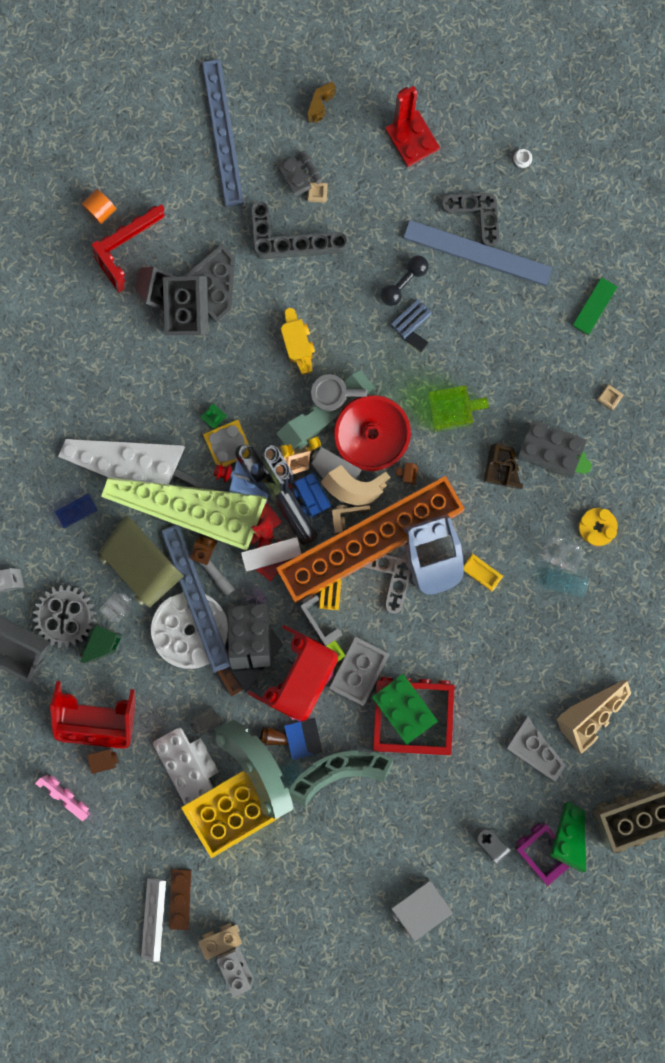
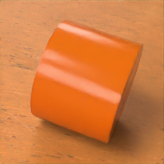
(98, 206)

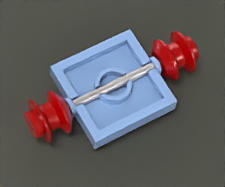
(240, 481)

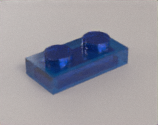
(76, 511)

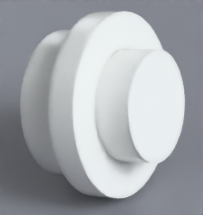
(522, 158)

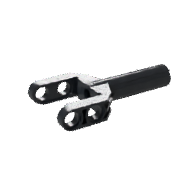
(277, 486)

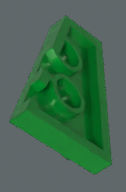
(569, 841)

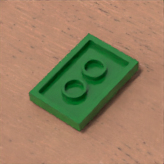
(404, 709)

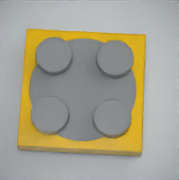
(224, 441)

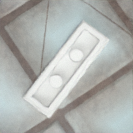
(271, 554)

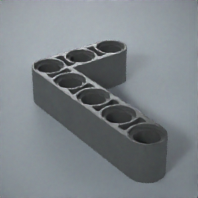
(291, 241)

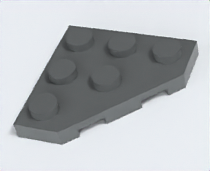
(219, 271)

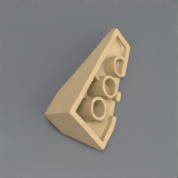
(585, 718)

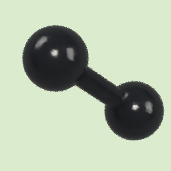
(417, 267)

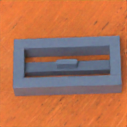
(422, 307)

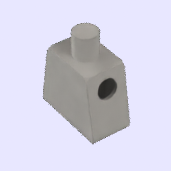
(7, 582)

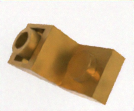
(317, 109)

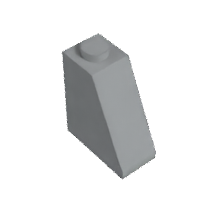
(326, 461)

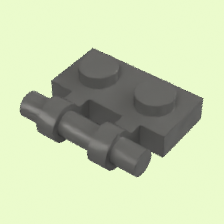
(295, 177)

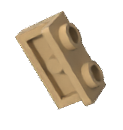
(220, 942)

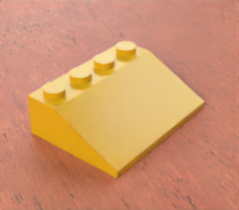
(226, 814)

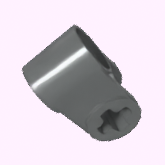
(494, 847)

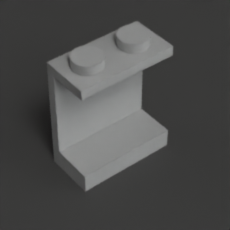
(329, 638)
(421, 911)

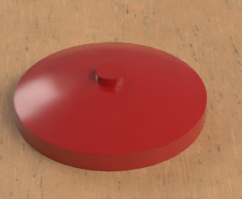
(372, 432)

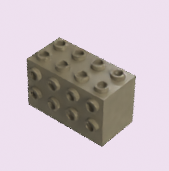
(632, 818)

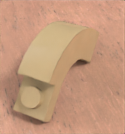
(352, 491)

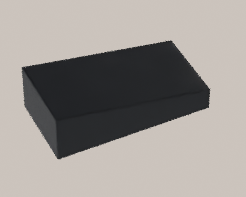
(416, 341)

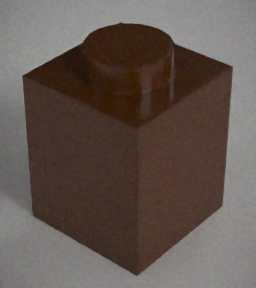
(102, 760)

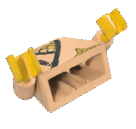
(296, 459)

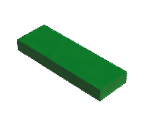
(594, 306)

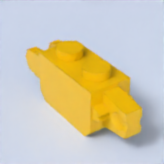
(296, 341)

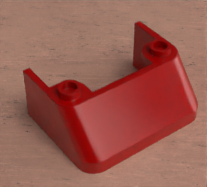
(304, 679)
(92, 724)

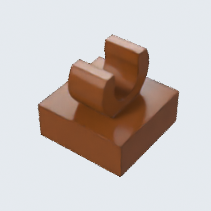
(408, 473)

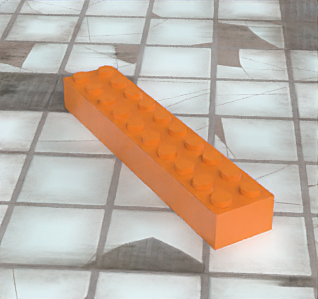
(366, 540)

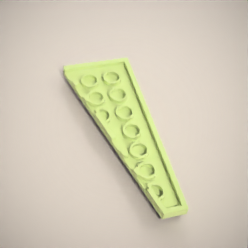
(205, 511)

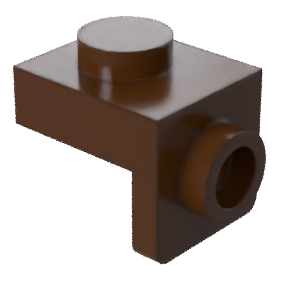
(203, 549)

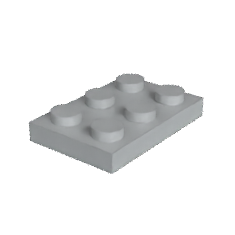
(359, 671)

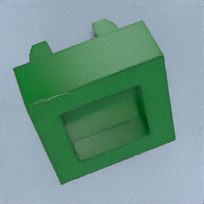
(213, 416)

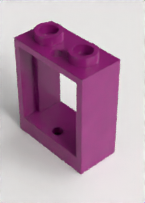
(553, 873)

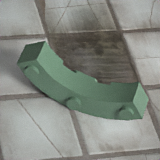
(307, 426)
(258, 765)
(336, 767)

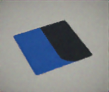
(303, 738)

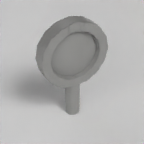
(331, 392)

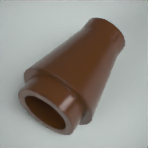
(273, 737)

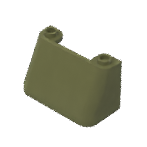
(139, 562)

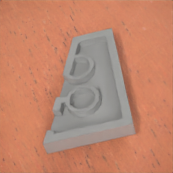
(534, 750)

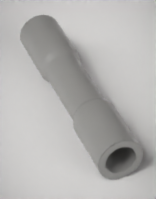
(219, 579)

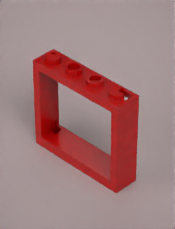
(417, 749)

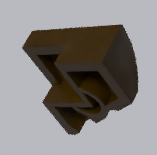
(502, 460)

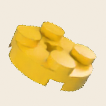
(603, 517)

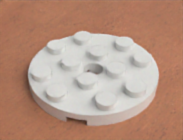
(170, 637)

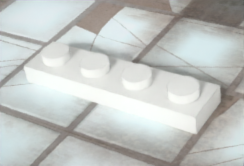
(153, 919)

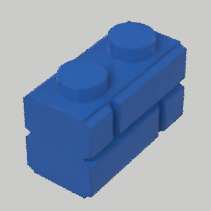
(312, 495)

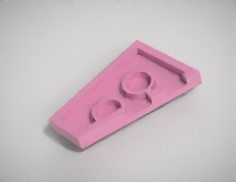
(79, 809)

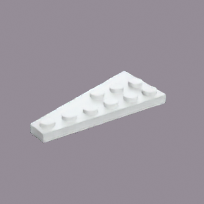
(124, 460)

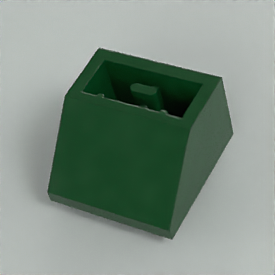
(101, 644)

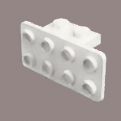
(186, 764)

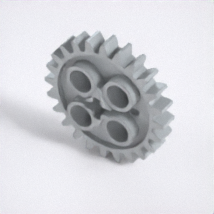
(46, 614)

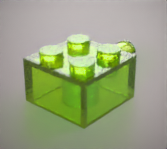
(453, 408)

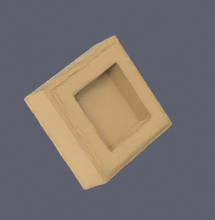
(318, 192)
(610, 397)

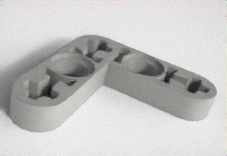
(392, 569)

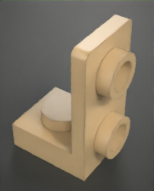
(339, 522)

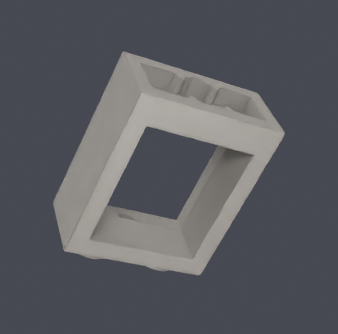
(236, 976)

